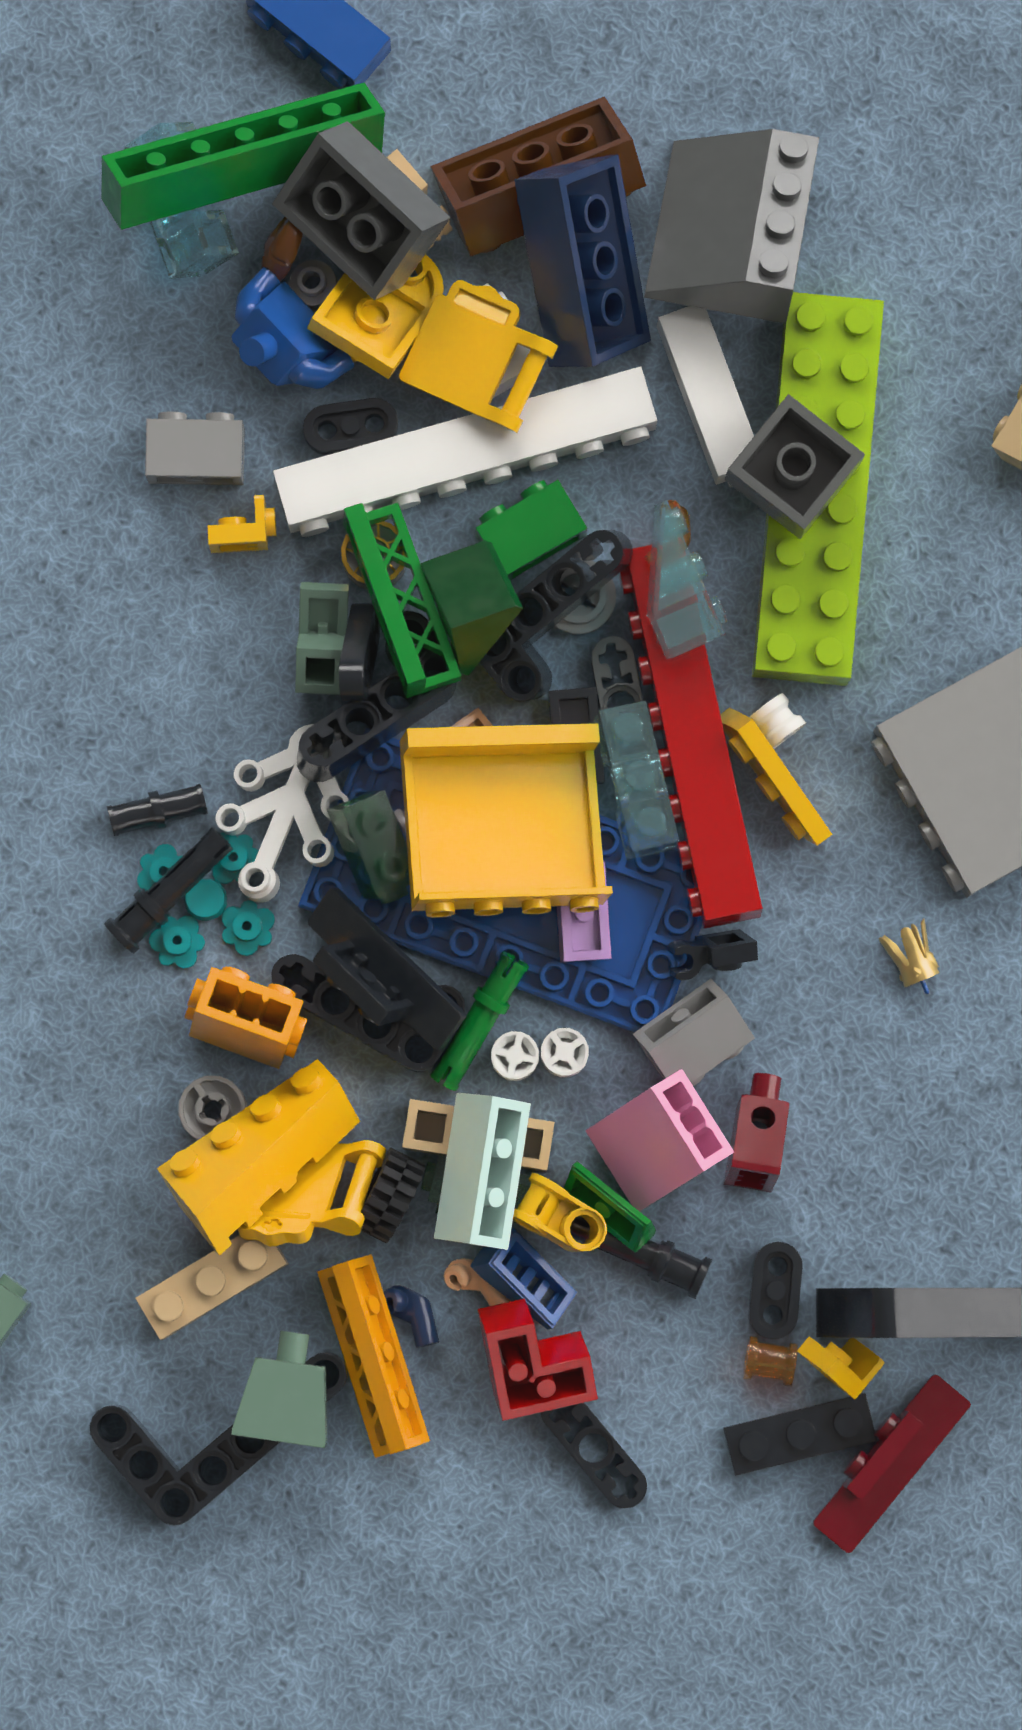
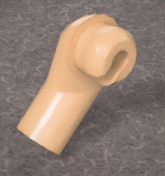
(461, 1276)

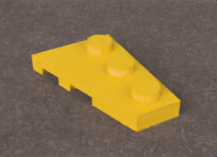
(774, 777)

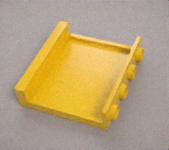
(503, 818)

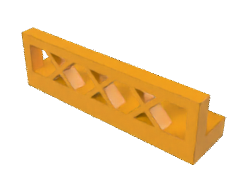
(373, 1356)

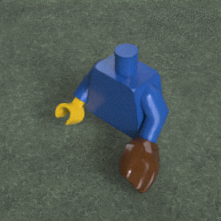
(276, 322)

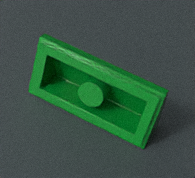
(620, 1216)

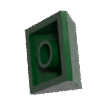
(472, 600)

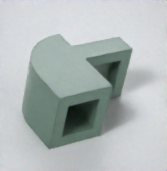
(321, 636)

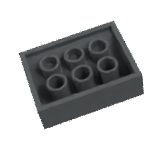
(733, 222)

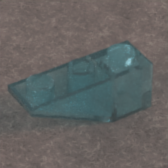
(676, 594)

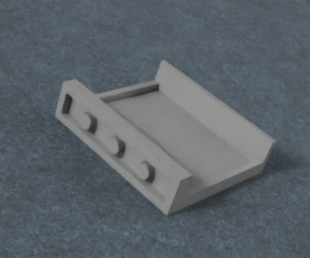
(964, 771)

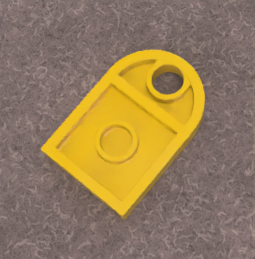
(378, 329)

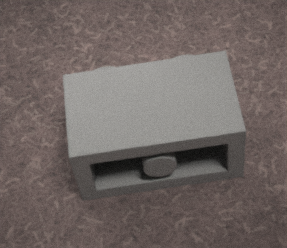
(195, 449)
(695, 1034)

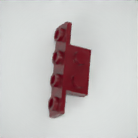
(892, 1462)

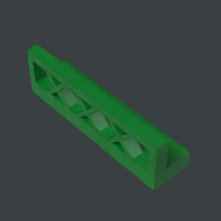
(386, 597)

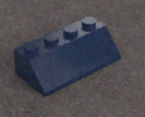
(583, 260)

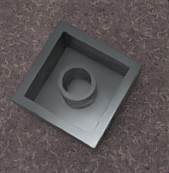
(794, 466)

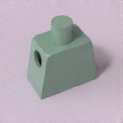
(285, 1397)

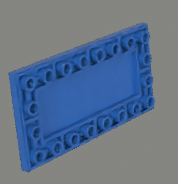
(644, 916)

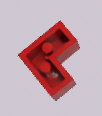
(530, 1372)

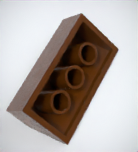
(481, 181)

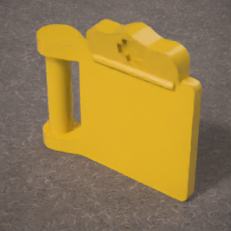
(467, 351)
(308, 1203)

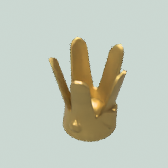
(919, 962)

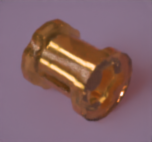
(770, 1361)

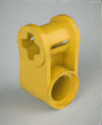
(550, 1211)

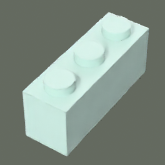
(482, 1170)

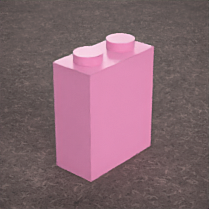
(659, 1140)

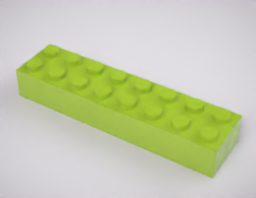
(814, 581)

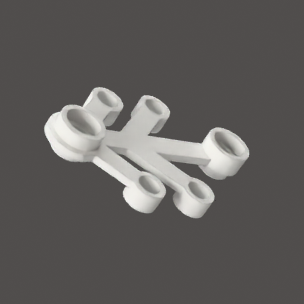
(287, 804)

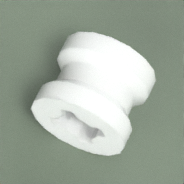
(777, 720)
(517, 1049)
(565, 1050)

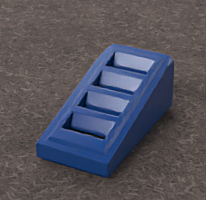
(499, 1275)

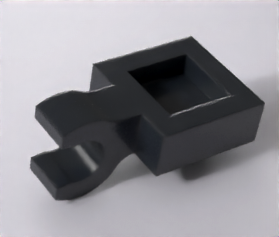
(720, 950)

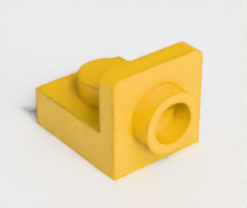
(237, 535)
(846, 1367)

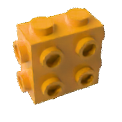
(246, 1016)

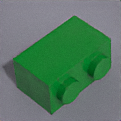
(532, 528)

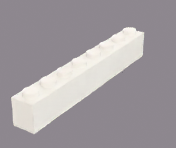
(467, 450)

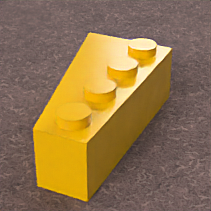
(258, 1152)

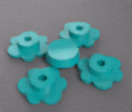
(207, 902)

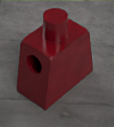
(757, 1150)

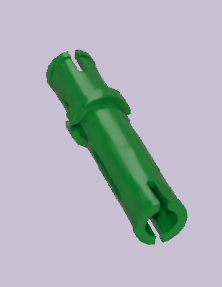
(489, 1004)

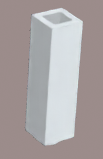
(706, 387)

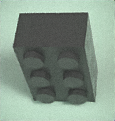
(360, 210)

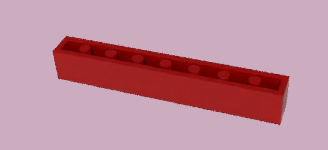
(698, 766)

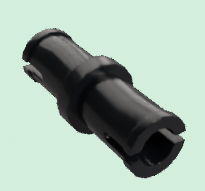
(157, 809)

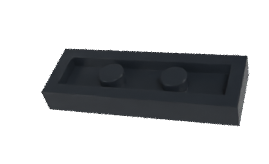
(799, 1434)

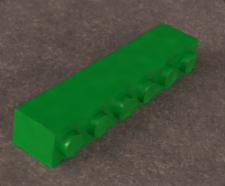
(229, 156)

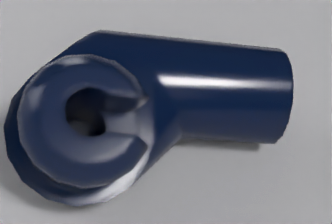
(415, 1310)

